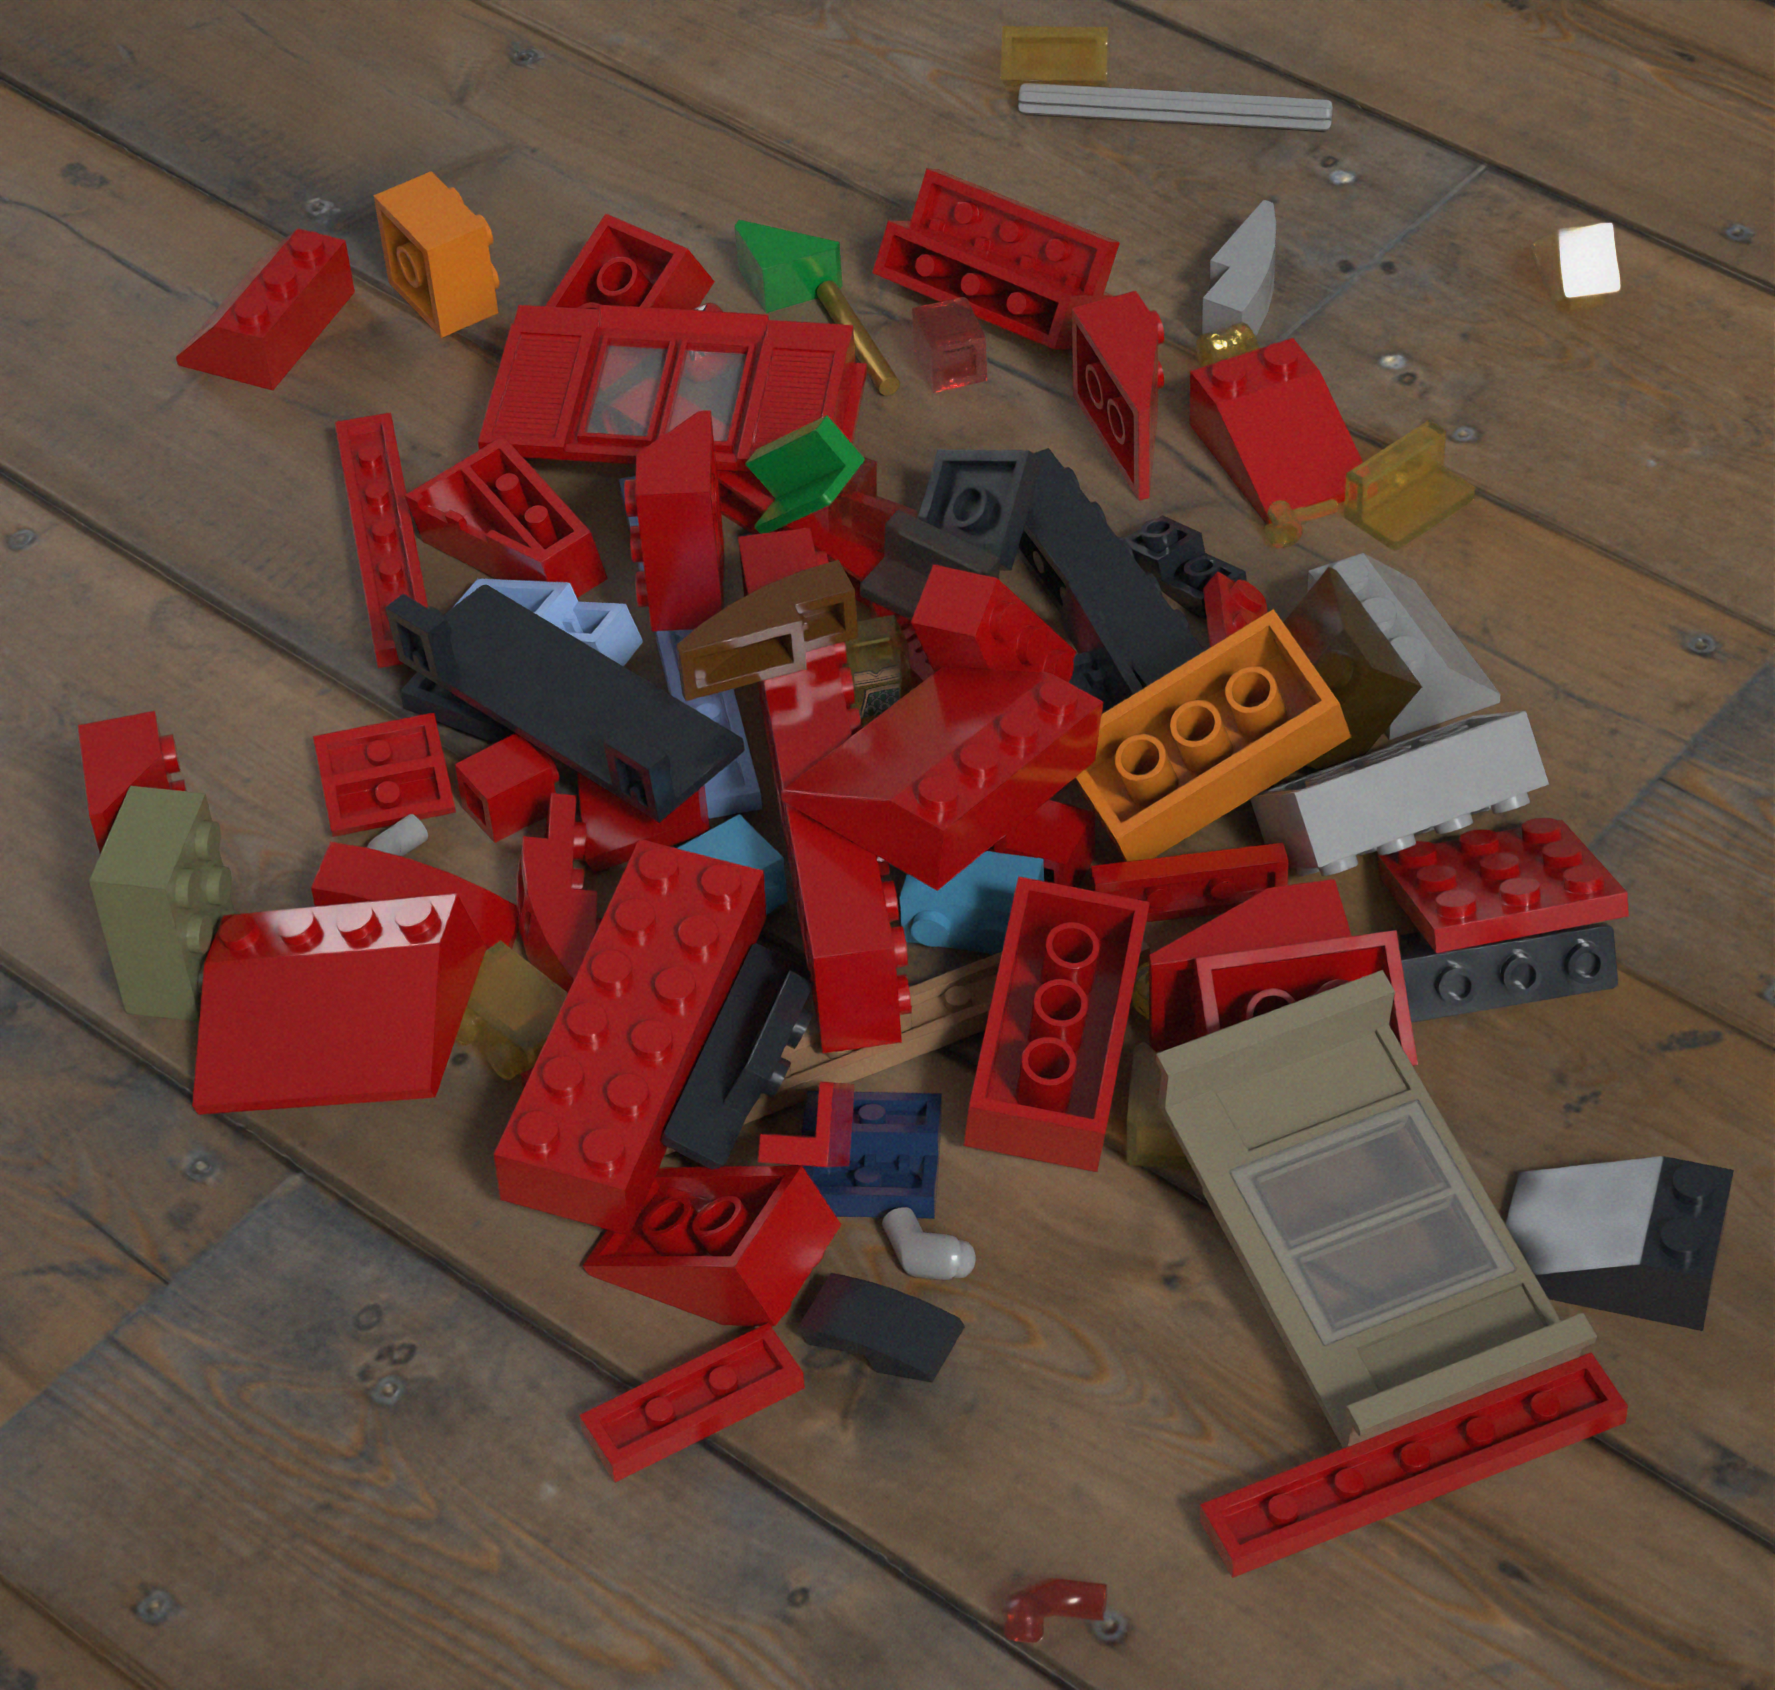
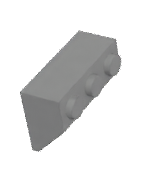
(1423, 639)

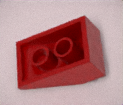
(632, 269)
(1120, 380)
(1273, 427)
(1266, 920)
(722, 1242)

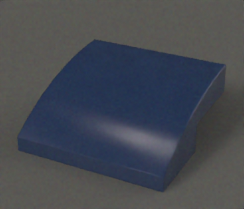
(890, 1155)

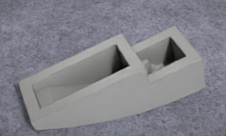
(1243, 275)

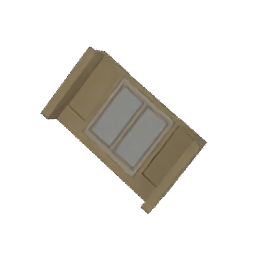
(1358, 1213)

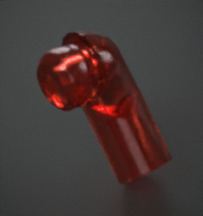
(1052, 1598)

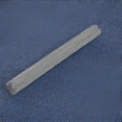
(1175, 106)

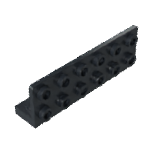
(565, 698)

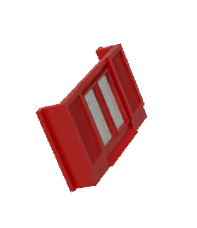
(627, 375)

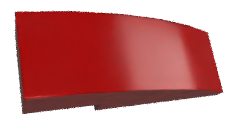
(369, 875)

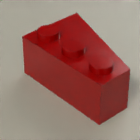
(506, 521)
(983, 625)

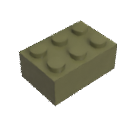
(161, 899)

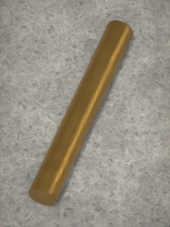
(865, 348)

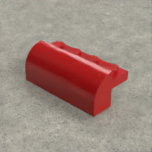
(1000, 254)

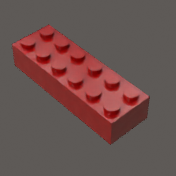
(629, 1037)

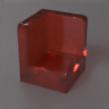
(949, 344)
(861, 514)

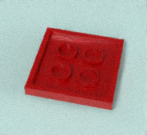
(1501, 885)

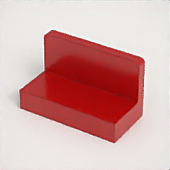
(832, 1138)

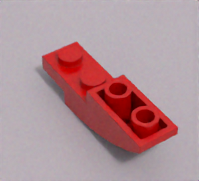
(552, 907)

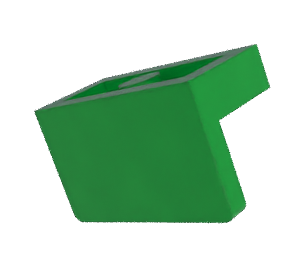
(803, 471)

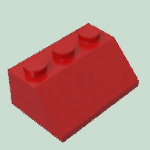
(274, 312)
(678, 527)
(124, 755)
(1258, 981)

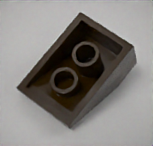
(1353, 662)

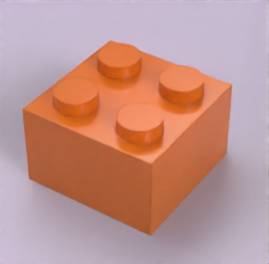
(437, 253)

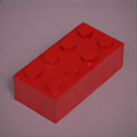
(1056, 1024)

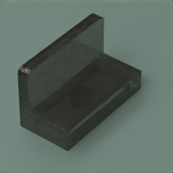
(908, 558)

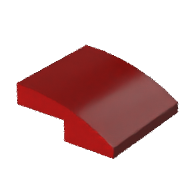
(383, 774)

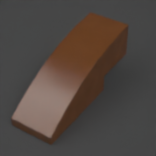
(769, 631)

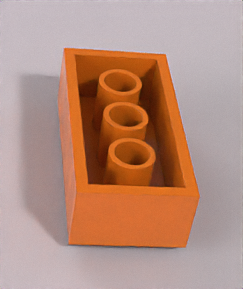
(1209, 738)

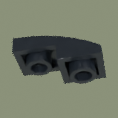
(1178, 561)
(887, 1326)

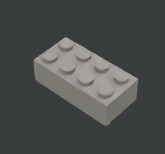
(1402, 792)

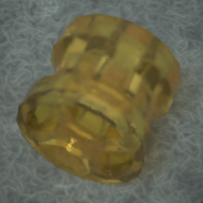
(1215, 347)

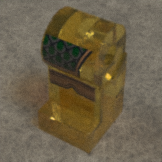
(878, 666)

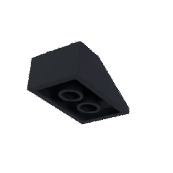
(1625, 1235)

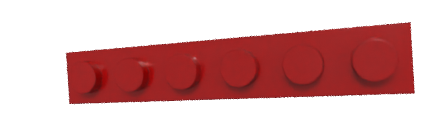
(380, 523)
(1412, 1464)

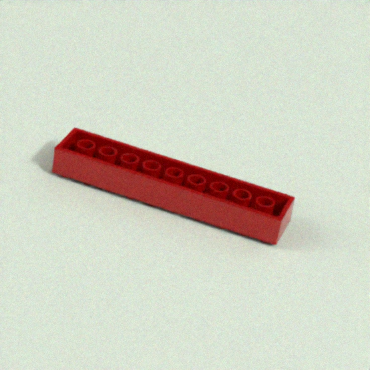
(835, 882)

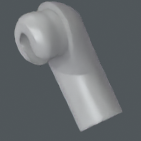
(401, 837)
(927, 1253)

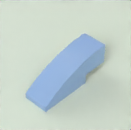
(600, 625)

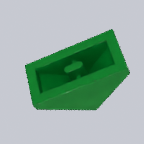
(784, 264)

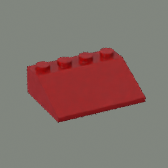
(952, 767)
(333, 1004)

